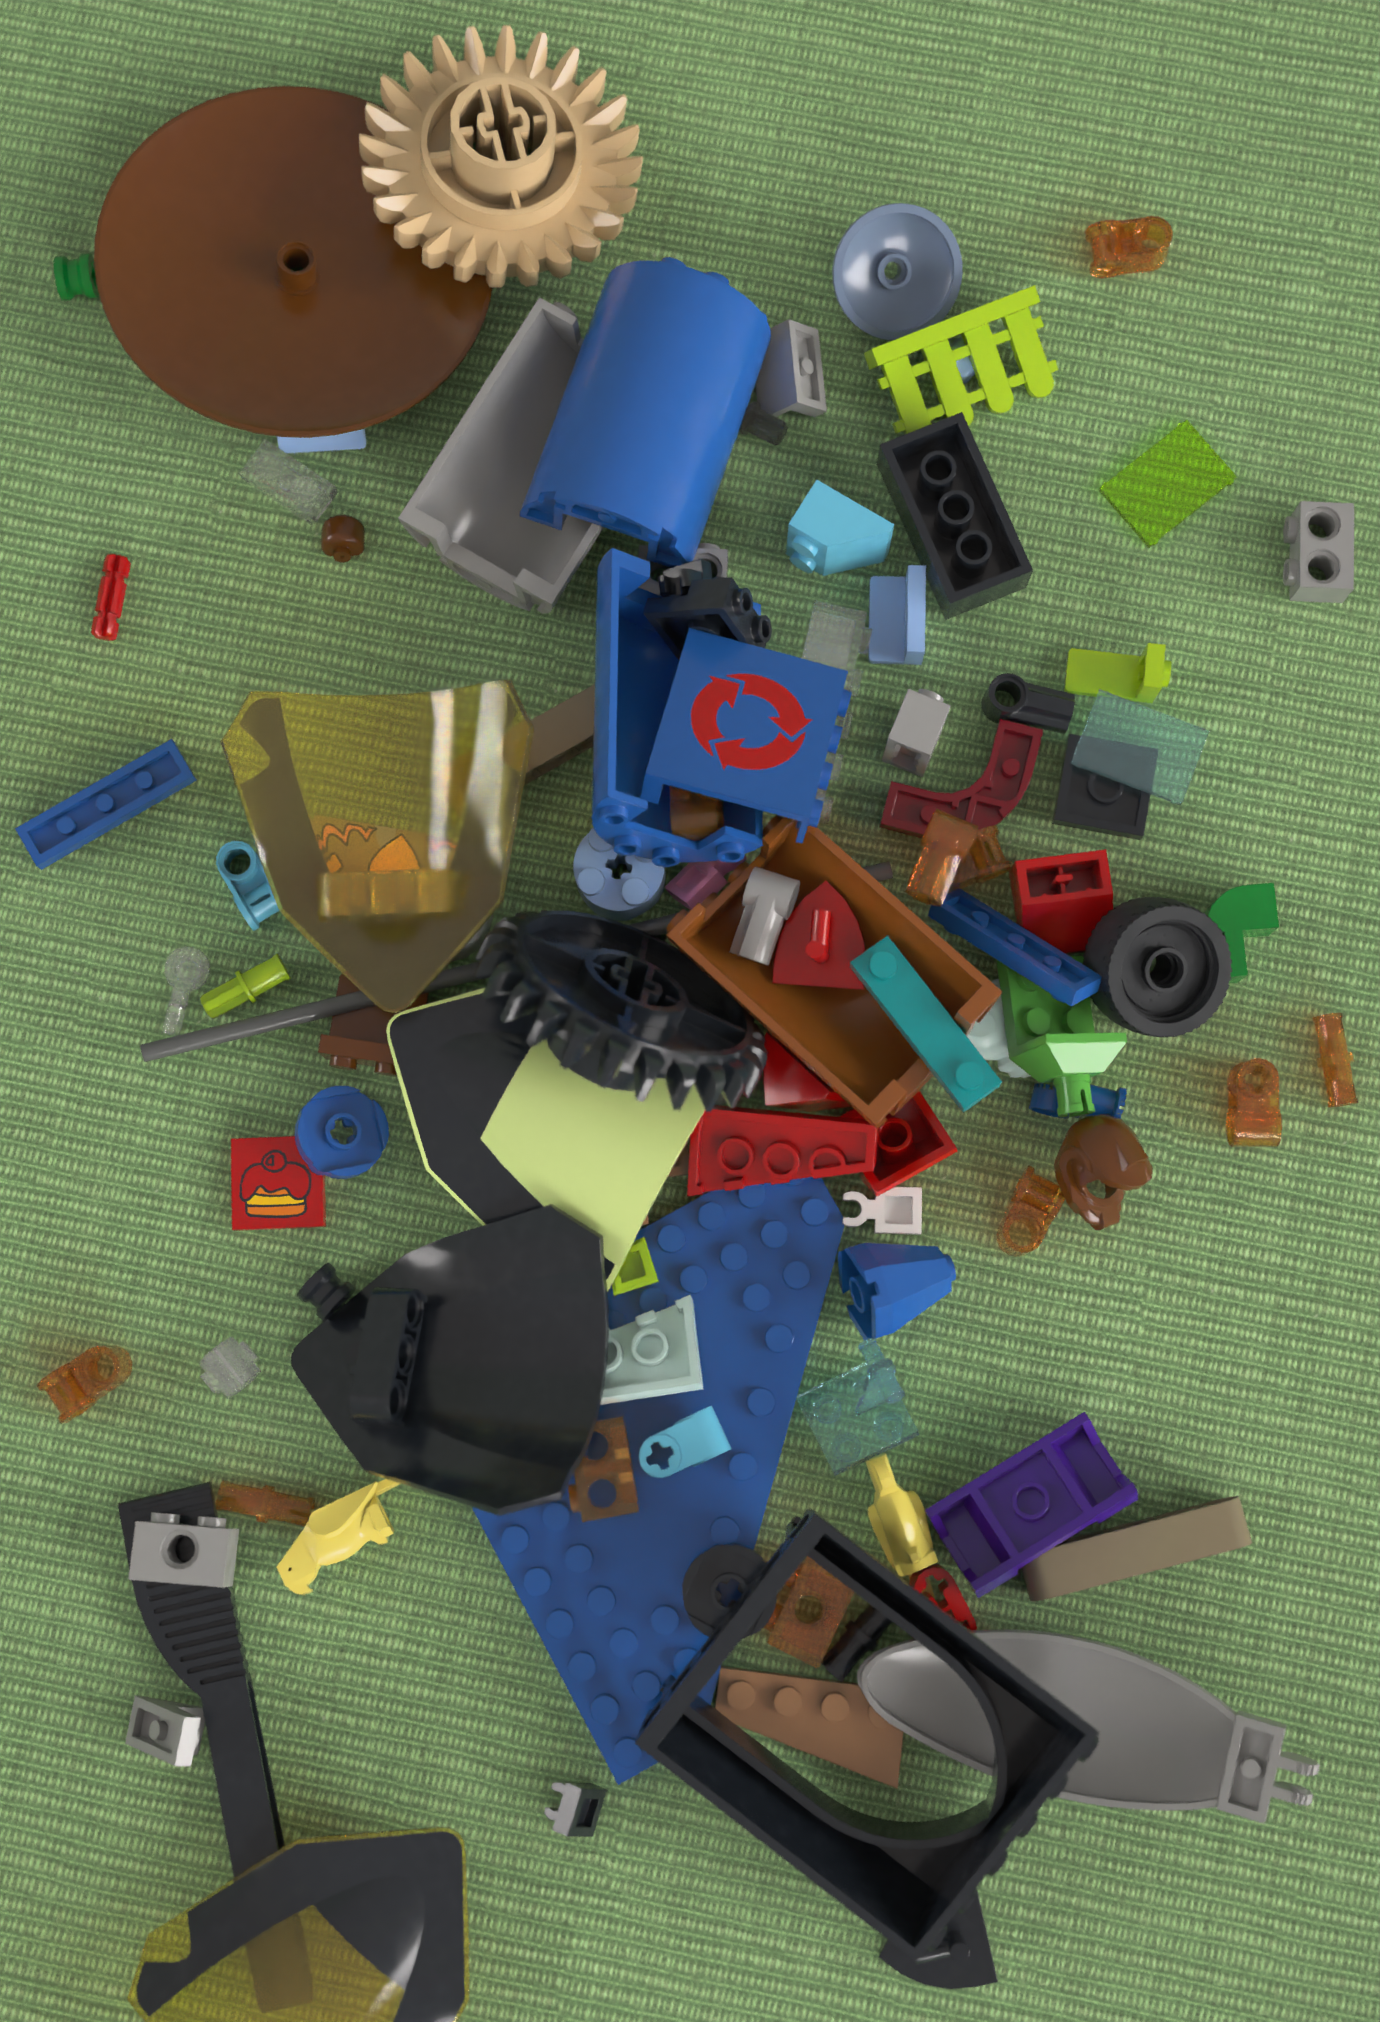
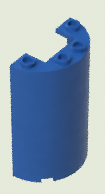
(652, 408)
(629, 700)

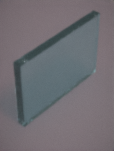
(1140, 747)

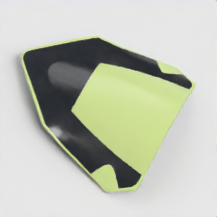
(524, 1133)

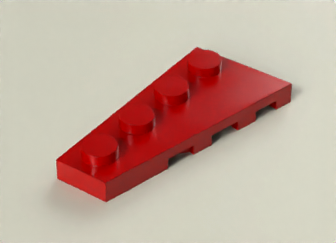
(770, 1146)

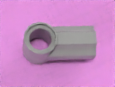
(767, 904)

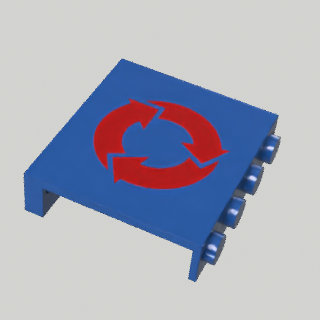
(749, 728)

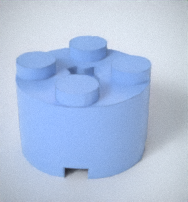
(611, 897)

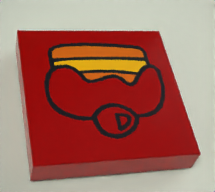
(274, 1186)

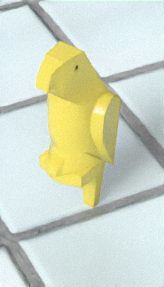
(899, 1522)
(336, 1534)

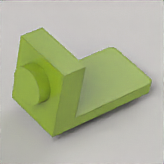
(1120, 674)

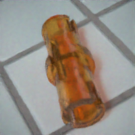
(1335, 1060)
(264, 1503)

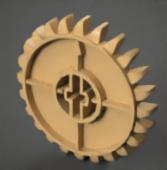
(497, 205)

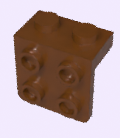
(361, 1035)

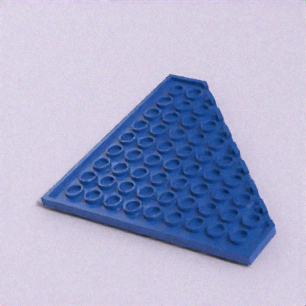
(612, 1586)

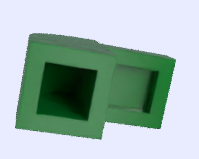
(1242, 914)

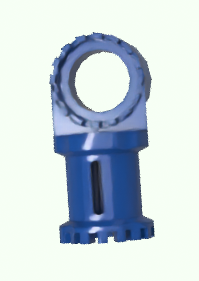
(1104, 1100)

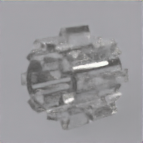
(229, 1367)

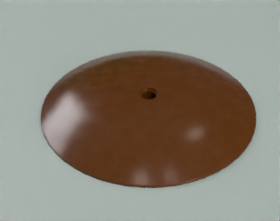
(203, 285)

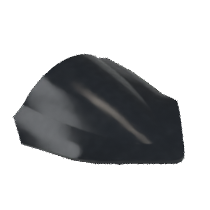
(472, 1362)

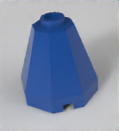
(892, 1284)

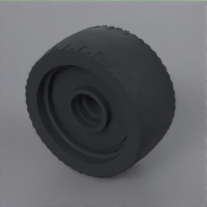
(1188, 972)

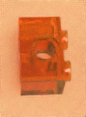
(808, 1638)

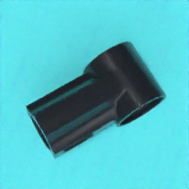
(1033, 705)

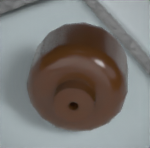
(342, 537)

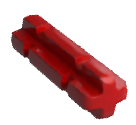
(110, 597)

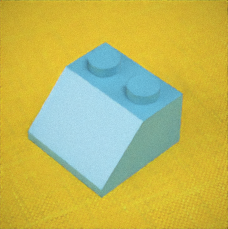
(836, 533)

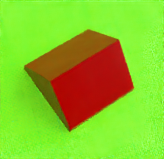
(793, 1084)
(906, 1145)

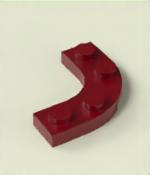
(985, 801)

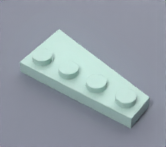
(654, 1355)

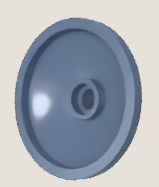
(926, 274)

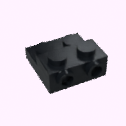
(710, 607)

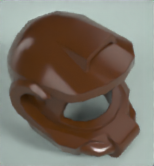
(1104, 1151)

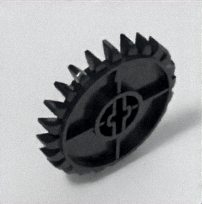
(622, 1006)

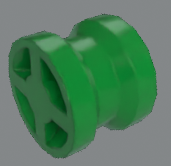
(75, 277)

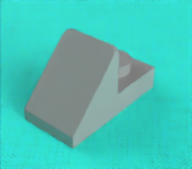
(166, 1729)

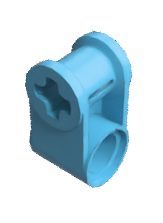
(249, 889)
(690, 1439)

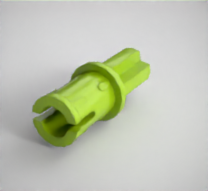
(244, 987)

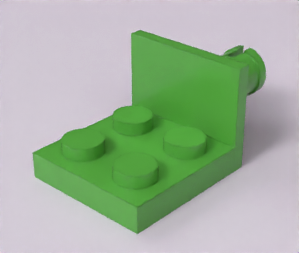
(1055, 1040)

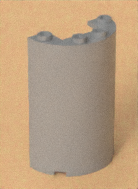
(484, 471)

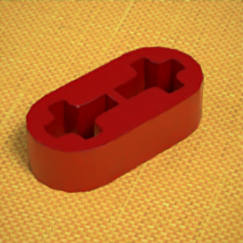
(950, 1592)

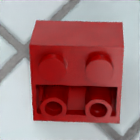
(1062, 897)

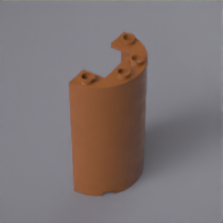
(834, 1030)

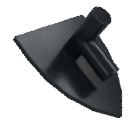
(958, 1961)

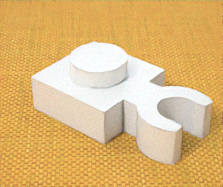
(893, 1211)

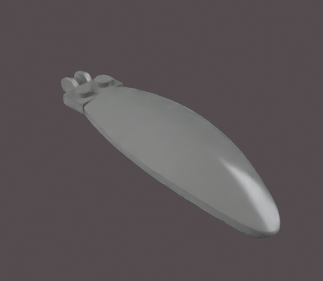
(1159, 1732)

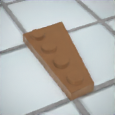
(815, 1717)

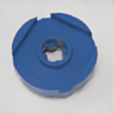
(326, 1154)

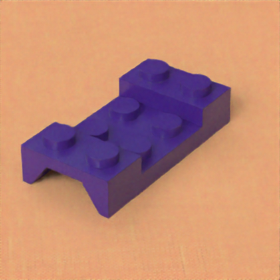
(1030, 1504)

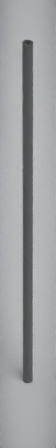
(358, 1000)

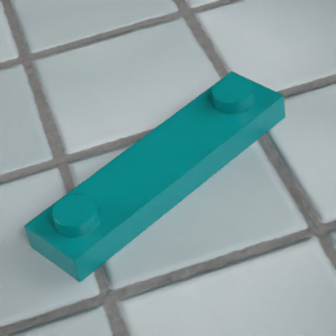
(925, 1024)

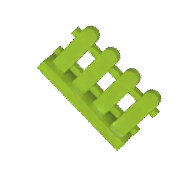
(984, 357)

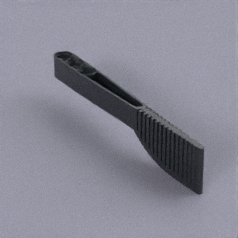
(204, 1646)

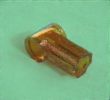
(944, 847)

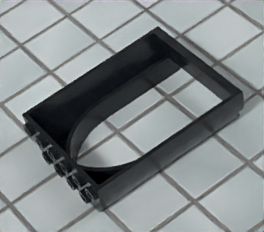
(887, 1872)

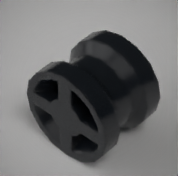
(326, 1291)

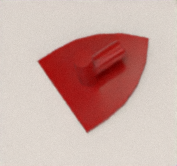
(819, 943)

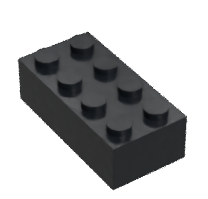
(954, 515)

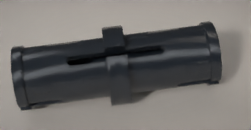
(855, 1642)

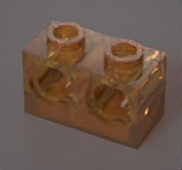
(614, 1467)

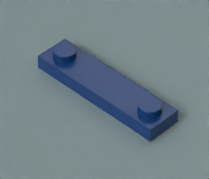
(106, 804)
(1016, 947)

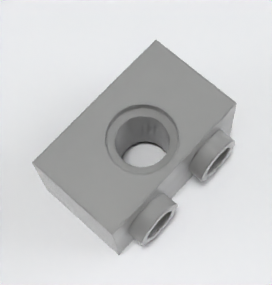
(155, 1555)

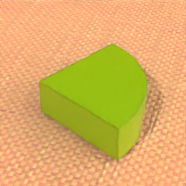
(636, 1269)

